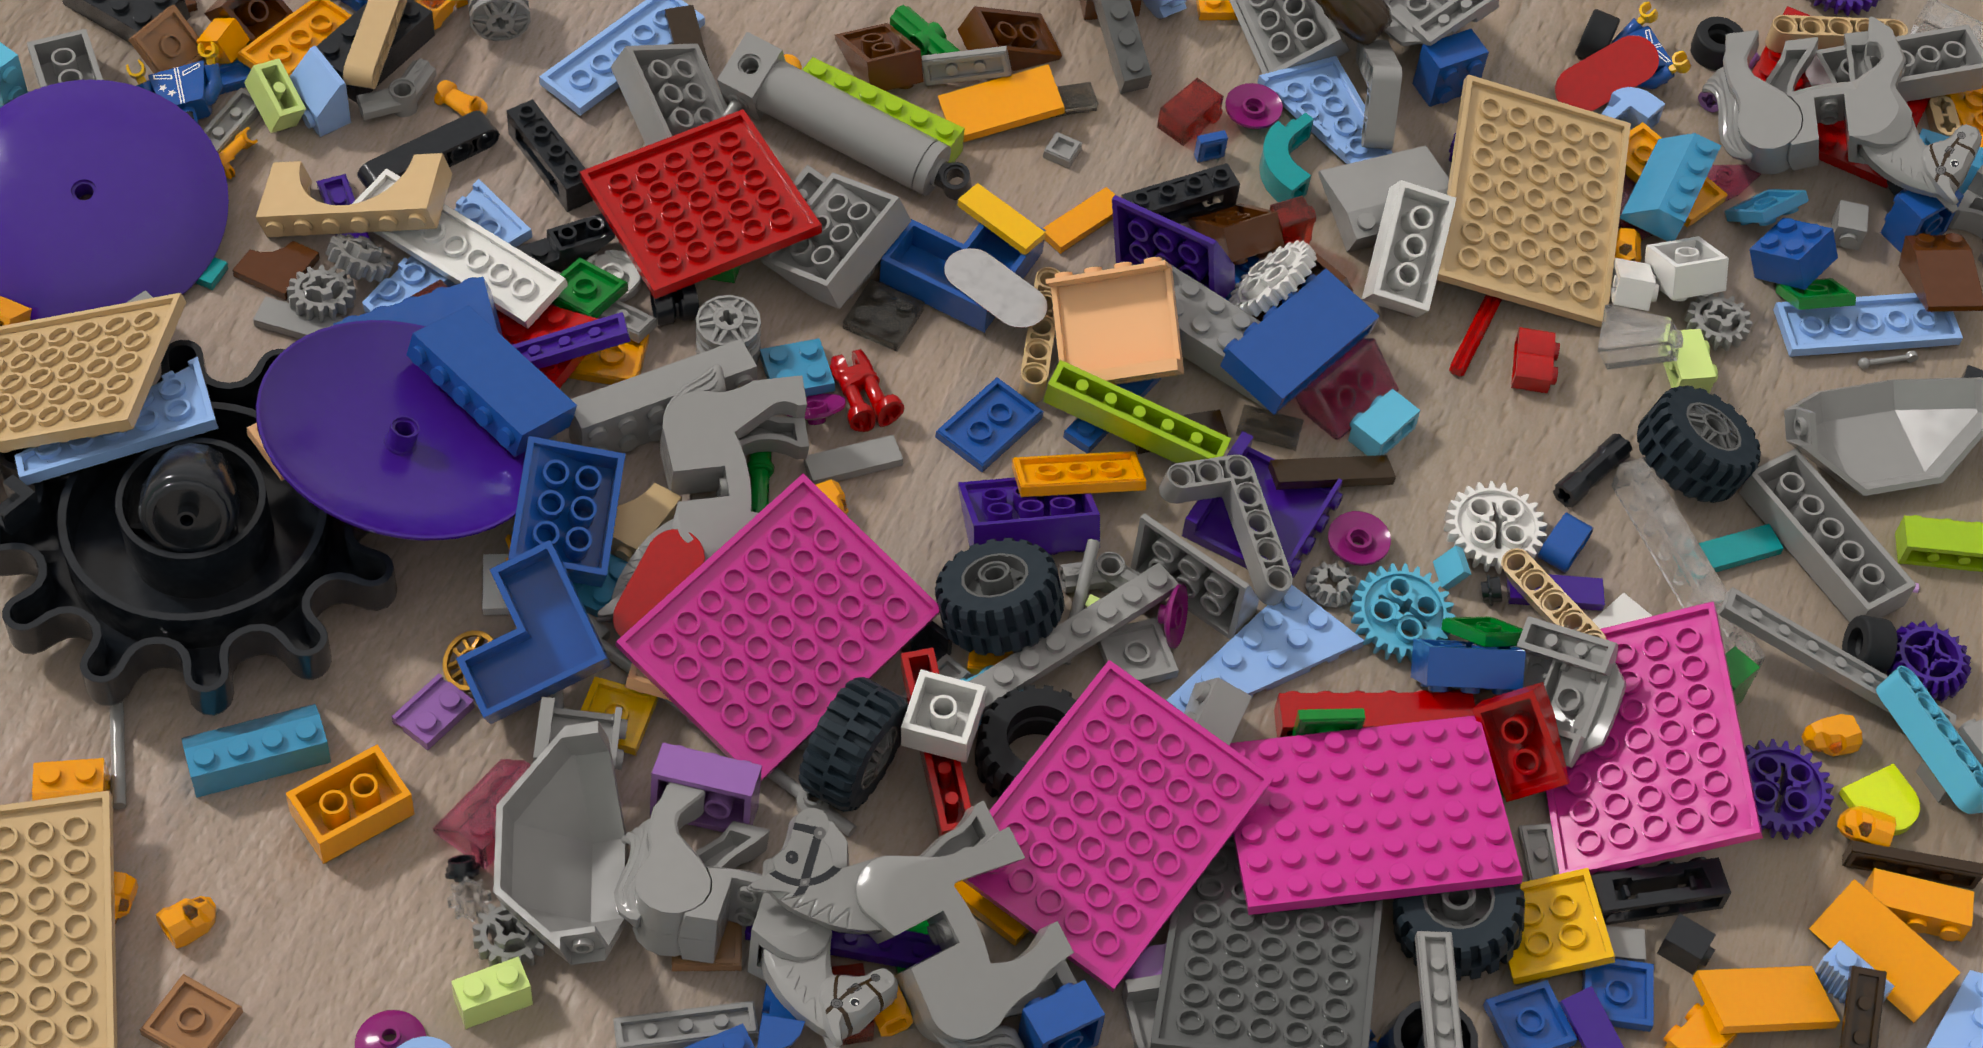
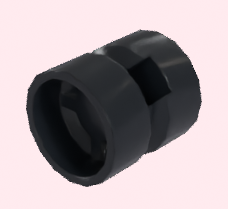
(678, 304)

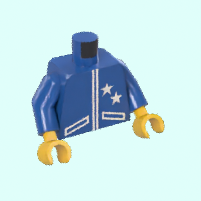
(1666, 66)
(190, 86)

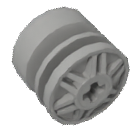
(499, 18)
(728, 320)

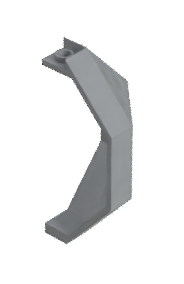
(1889, 431)
(564, 846)

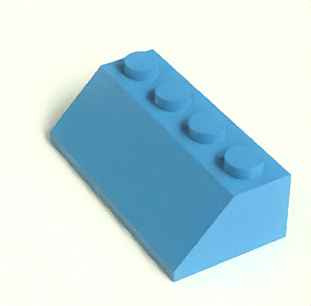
(1670, 184)
(256, 750)

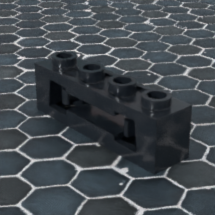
(548, 154)
(1183, 196)
(1658, 891)

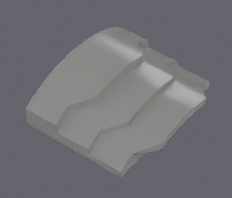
(1433, 19)
(1579, 681)

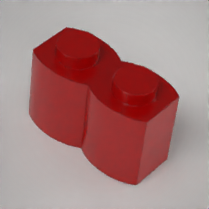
(1534, 360)

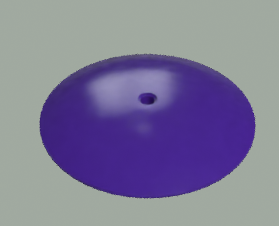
(152, 206)
(380, 439)

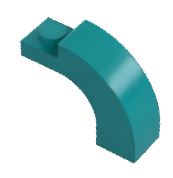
(1277, 169)

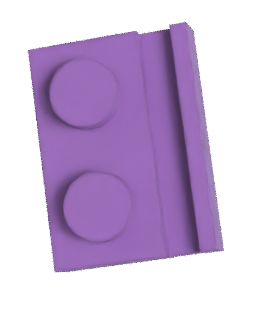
(433, 711)

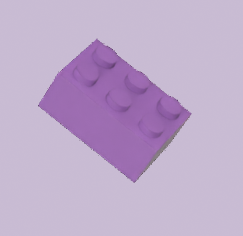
(728, 784)

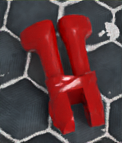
(855, 379)

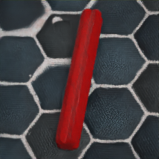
(1474, 335)

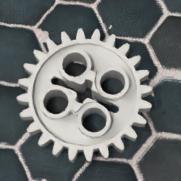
(1274, 278)
(1468, 527)

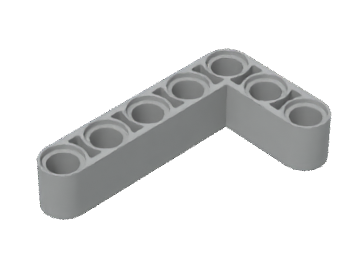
(1384, 79)
(1242, 515)

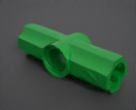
(926, 36)

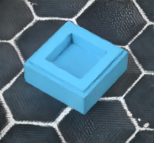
(1452, 567)

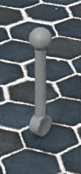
(1911, 356)

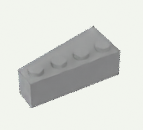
(1217, 707)

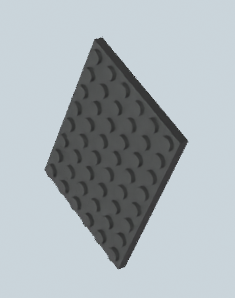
(1267, 975)

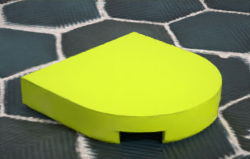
(1885, 792)

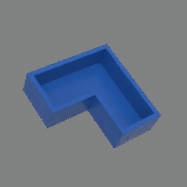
(918, 268)
(548, 649)

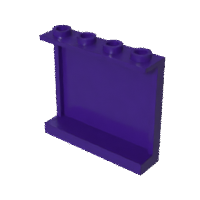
(1294, 512)

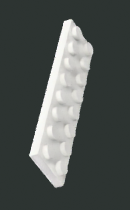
(466, 250)

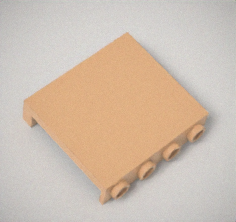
(1119, 321)

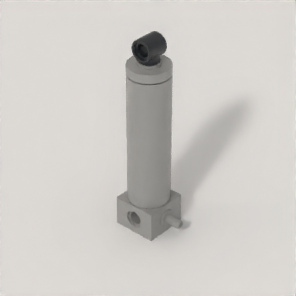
(765, 83)

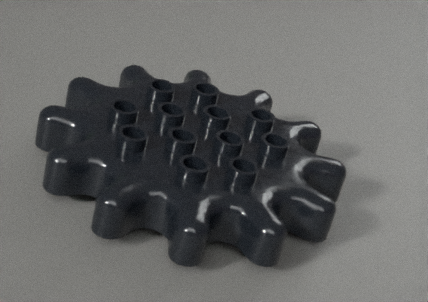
(186, 610)

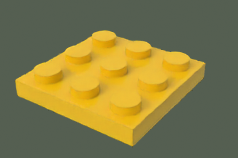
(1560, 928)

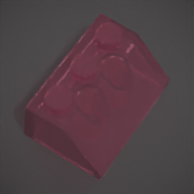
(1347, 388)
(472, 821)

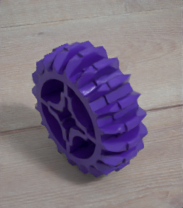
(1933, 658)

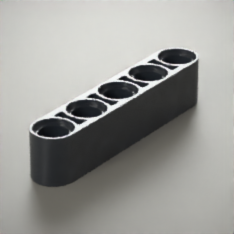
(456, 141)

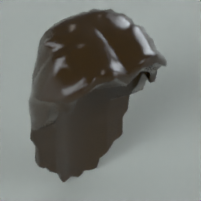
(1358, 19)

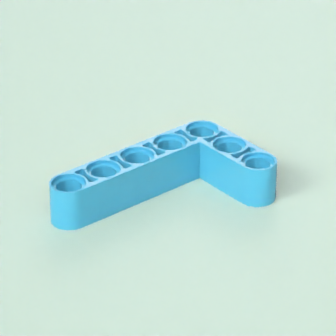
(1934, 738)

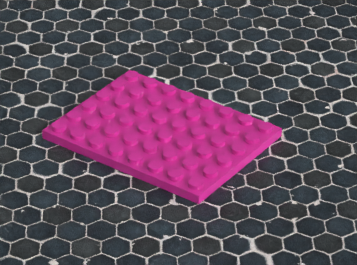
(778, 626)
(1674, 759)
(1374, 817)
(1117, 822)

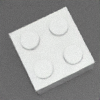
(1687, 268)
(943, 716)

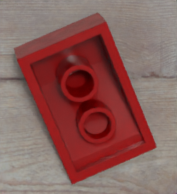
(1523, 741)

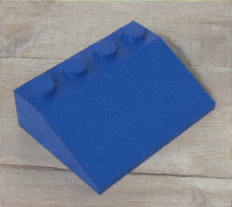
(571, 499)

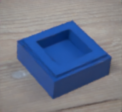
(1210, 146)

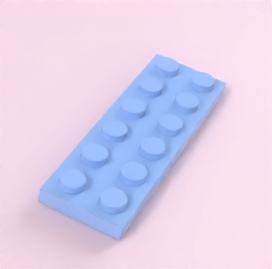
(587, 74)
(1870, 325)

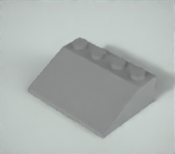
(1288, 32)
(667, 89)
(1361, 188)
(855, 234)
(1212, 590)

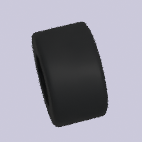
(1597, 33)
(1710, 39)
(1871, 641)

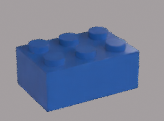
(1467, 666)

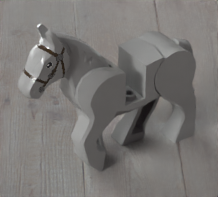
(1778, 128)
(687, 897)

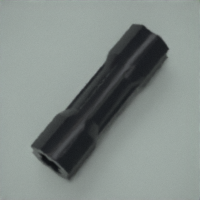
(1579, 482)

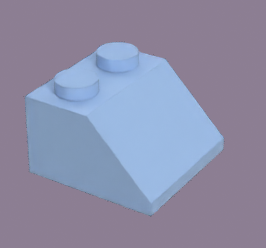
(321, 93)

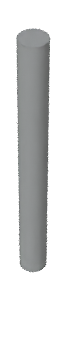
(1084, 579)
(117, 743)

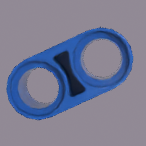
(1565, 542)

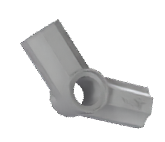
(401, 95)
(1100, 579)

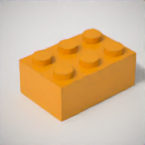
(350, 803)

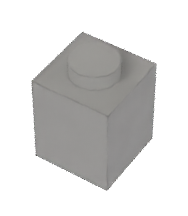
(1850, 224)

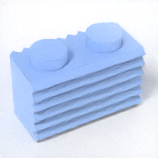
(1834, 971)

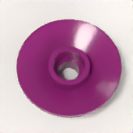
(1253, 106)
(822, 406)
(1363, 529)
(1174, 615)
(386, 1023)

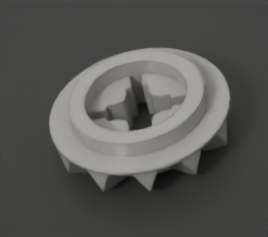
(1325, 593)

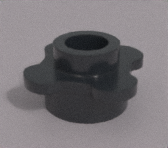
(462, 866)

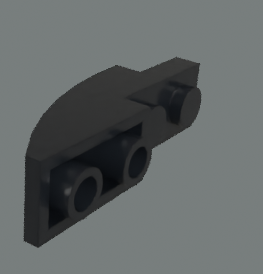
(570, 242)

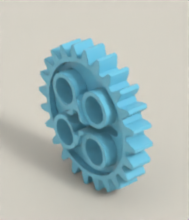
(1416, 593)

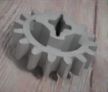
(359, 257)
(321, 293)
(1719, 320)
(509, 936)

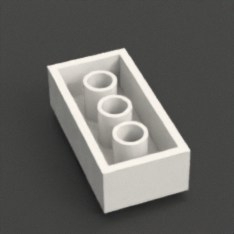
(1409, 248)

